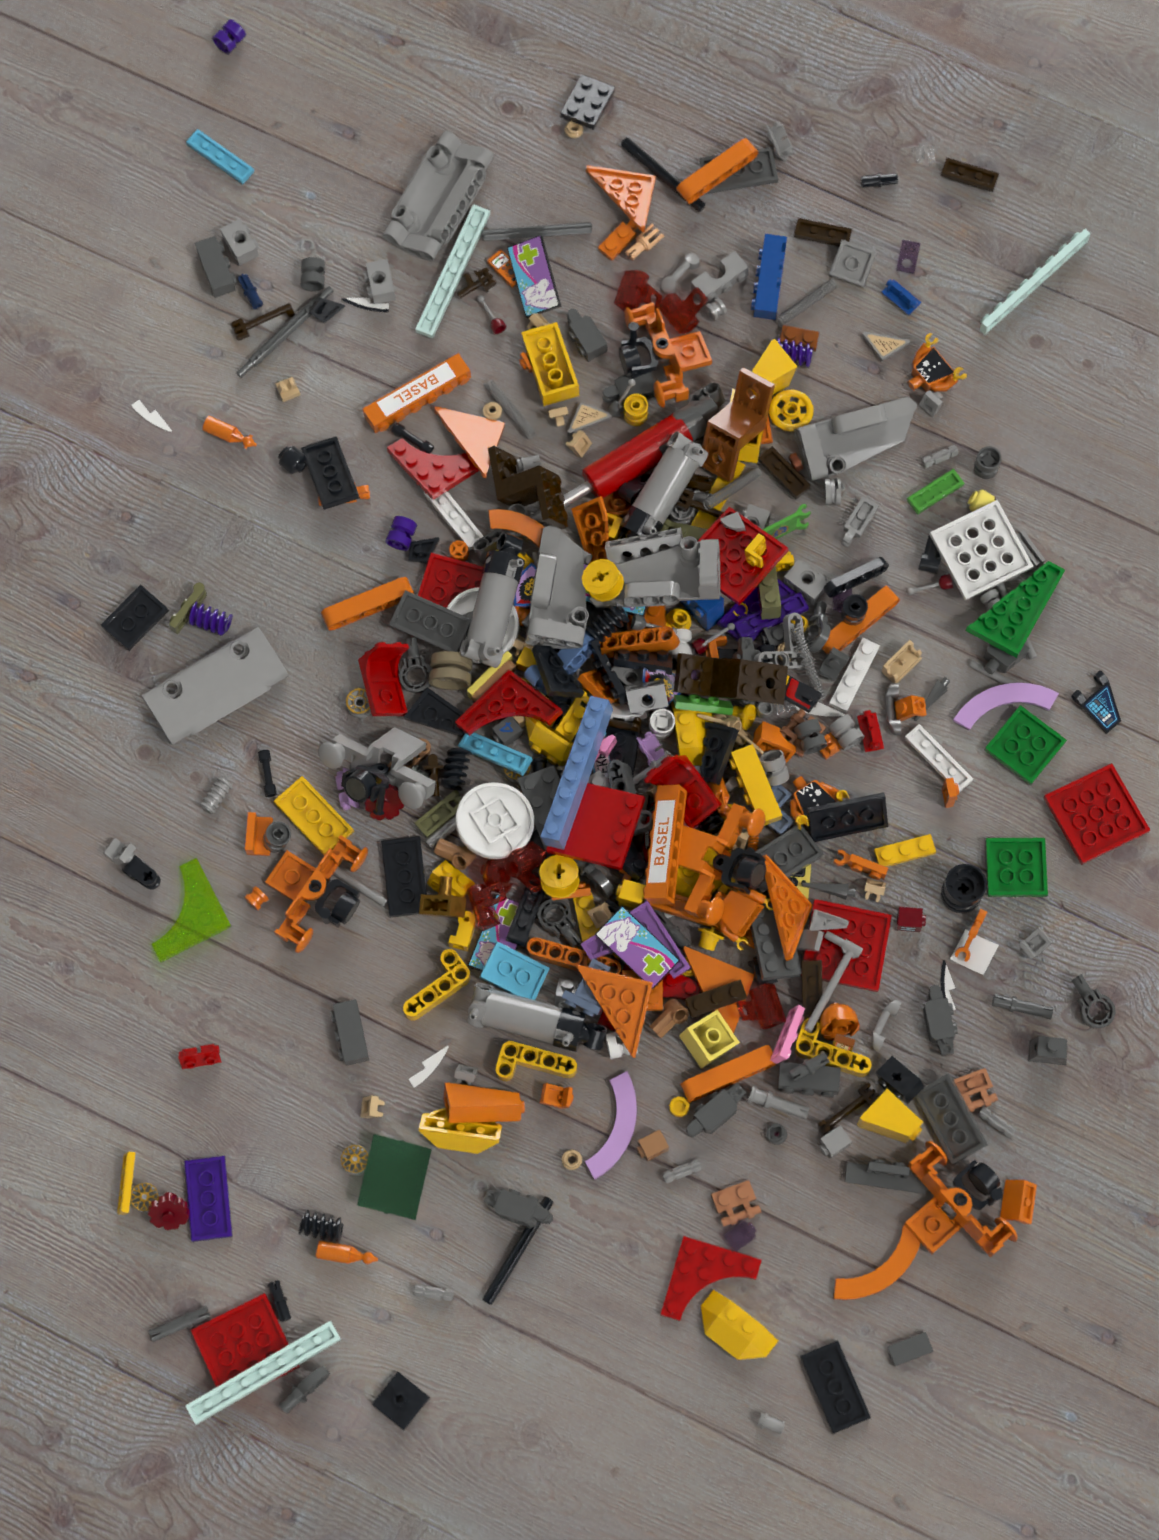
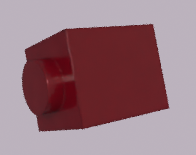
(910, 919)

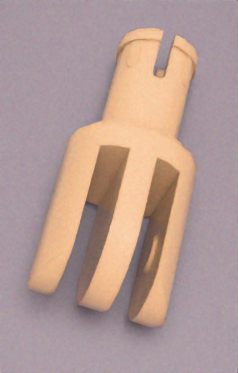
(642, 243)

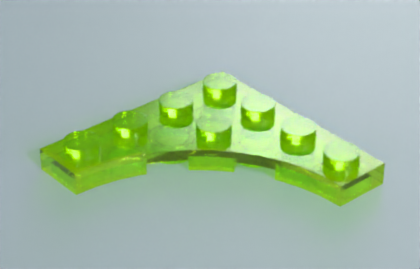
(199, 918)

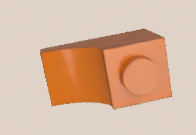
(769, 737)

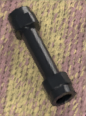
(399, 430)
(269, 788)

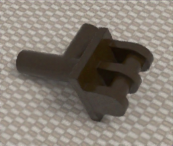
(473, 285)
(433, 766)

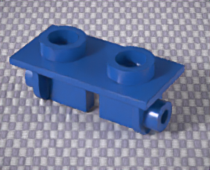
(901, 297)

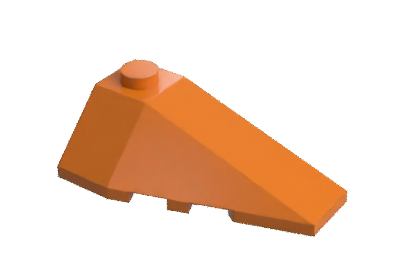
(592, 527)

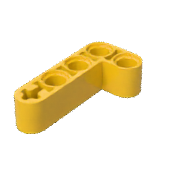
(434, 988)
(833, 1051)
(537, 1064)

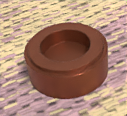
(795, 461)

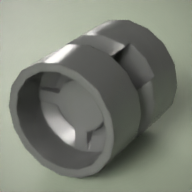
(313, 274)
(987, 462)
(812, 730)
(276, 836)

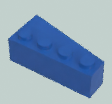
(769, 276)
(706, 611)

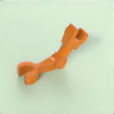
(972, 934)

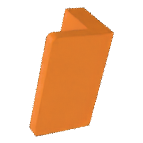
(254, 834)
(1018, 1201)

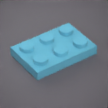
(514, 972)

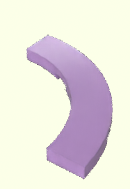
(1003, 695)
(622, 1129)

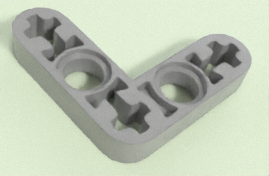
(790, 650)

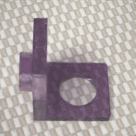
(910, 251)

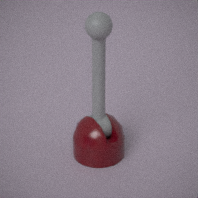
(497, 324)
(944, 582)
(700, 644)

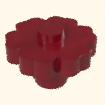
(391, 804)
(168, 1211)

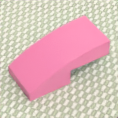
(606, 746)

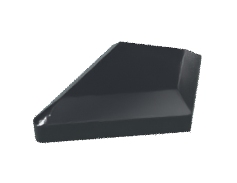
(325, 309)
(421, 550)

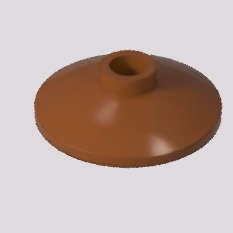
(615, 504)

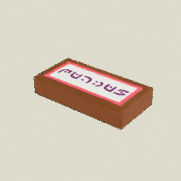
(844, 1042)

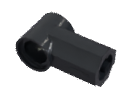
(930, 558)

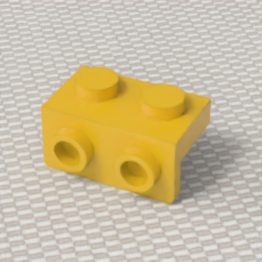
(460, 882)

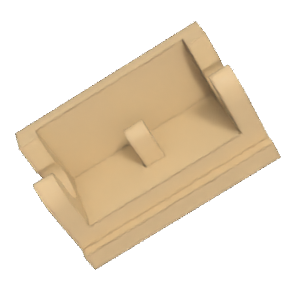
(902, 662)

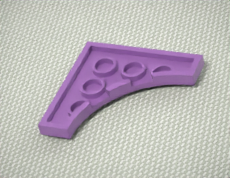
(647, 917)

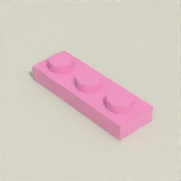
(788, 1034)

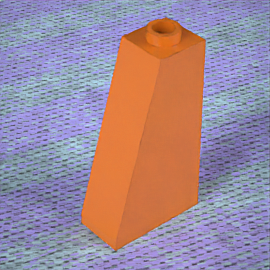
(481, 1104)

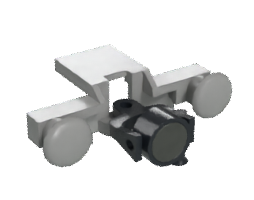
(371, 777)

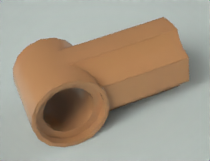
(459, 856)
(673, 1013)

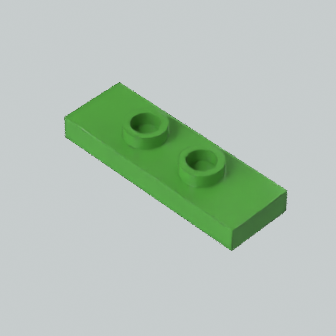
(935, 491)
(709, 704)

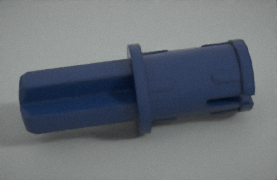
(250, 291)

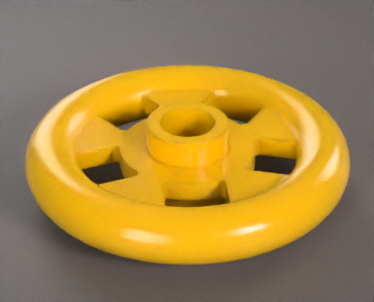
(804, 401)

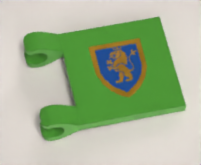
(789, 523)

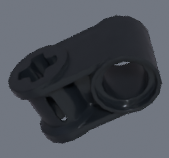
(630, 490)
(140, 871)

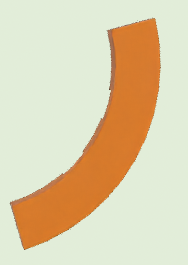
(517, 523)
(884, 1275)

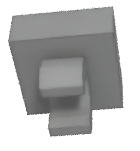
(931, 402)
(466, 1073)

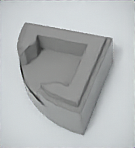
(733, 522)

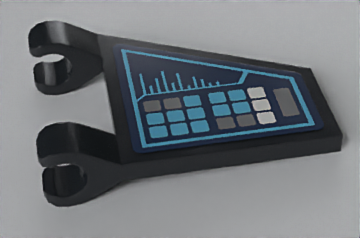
(1100, 705)

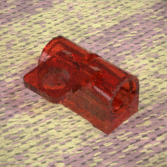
(635, 290)
(682, 312)
(522, 862)
(483, 904)
(763, 1007)

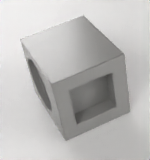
(834, 1142)

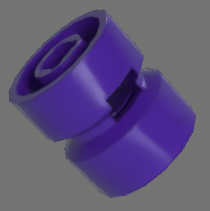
(229, 36)
(400, 534)

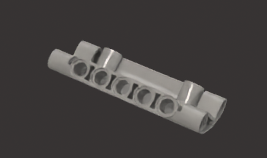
(438, 196)
(215, 686)

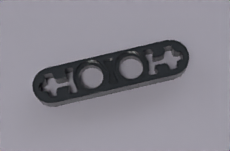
(856, 577)

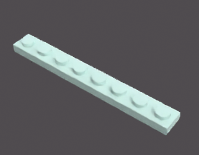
(452, 271)
(1039, 276)
(263, 1372)

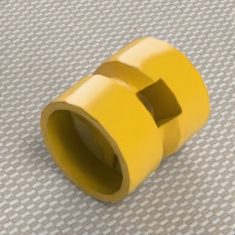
(635, 410)

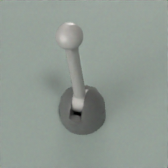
(617, 407)
(638, 623)

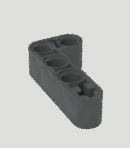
(619, 775)

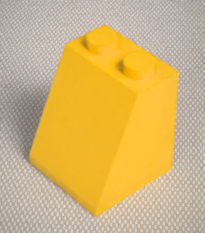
(775, 367)
(891, 1119)

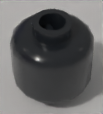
(292, 459)

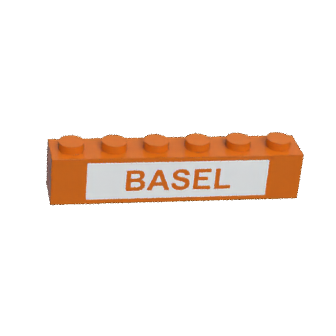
(417, 393)
(665, 844)

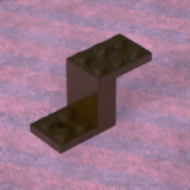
(528, 487)
(730, 678)

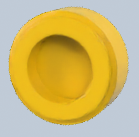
(679, 1107)

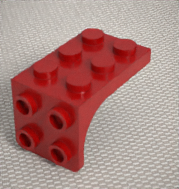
(381, 679)
(680, 771)

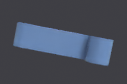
(570, 657)

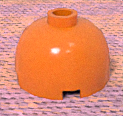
(838, 1020)

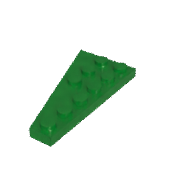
(1015, 615)

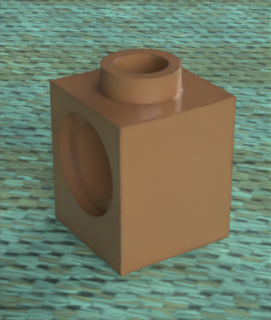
(652, 1145)

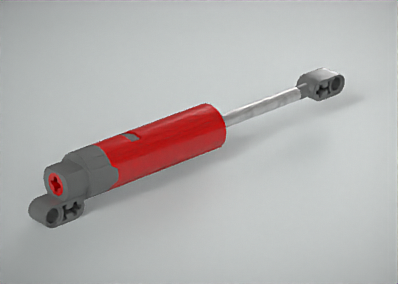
(632, 457)

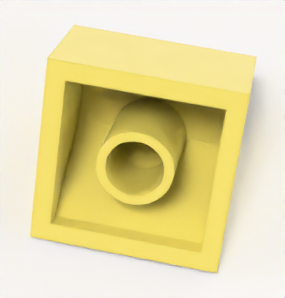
(709, 1039)

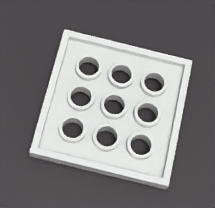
(1002, 529)

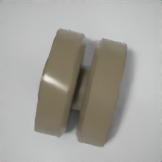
(450, 671)

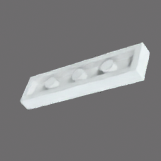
(456, 519)
(854, 675)
(937, 756)

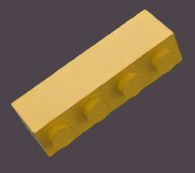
(755, 783)

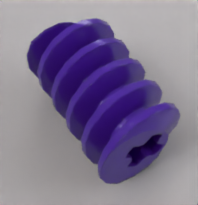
(797, 353)
(210, 620)

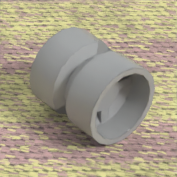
(846, 732)
(774, 767)

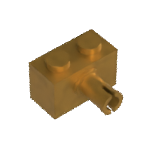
(443, 903)

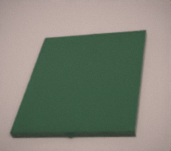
(394, 1177)

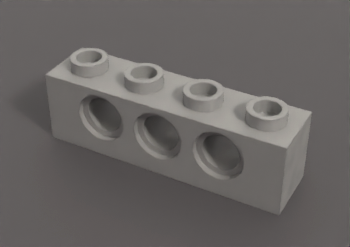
(634, 545)

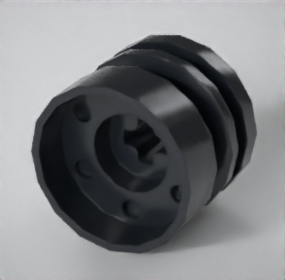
(972, 883)

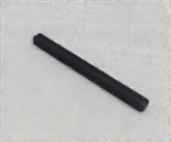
(658, 170)
(513, 1257)

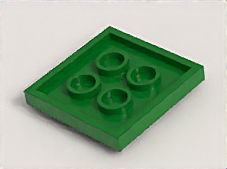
(1025, 745)
(1016, 867)

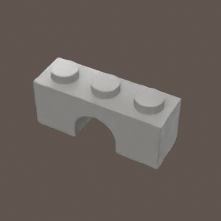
(734, 271)

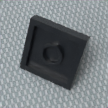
(401, 1401)

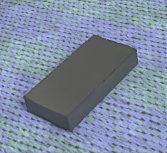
(910, 1349)

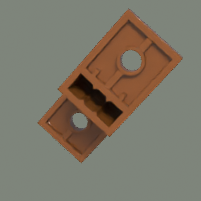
(737, 423)

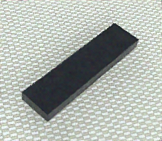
(525, 915)

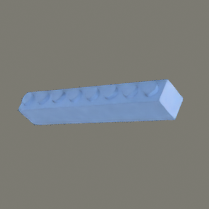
(577, 772)

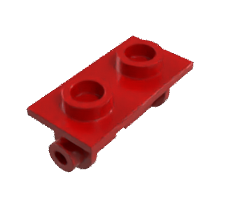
(870, 728)
(190, 1057)

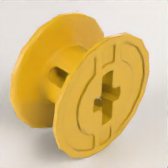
(603, 580)
(549, 876)

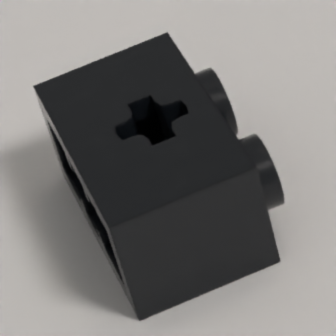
(899, 1080)

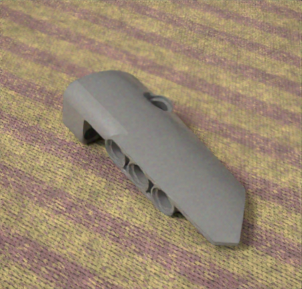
(853, 436)
(670, 576)
(557, 593)

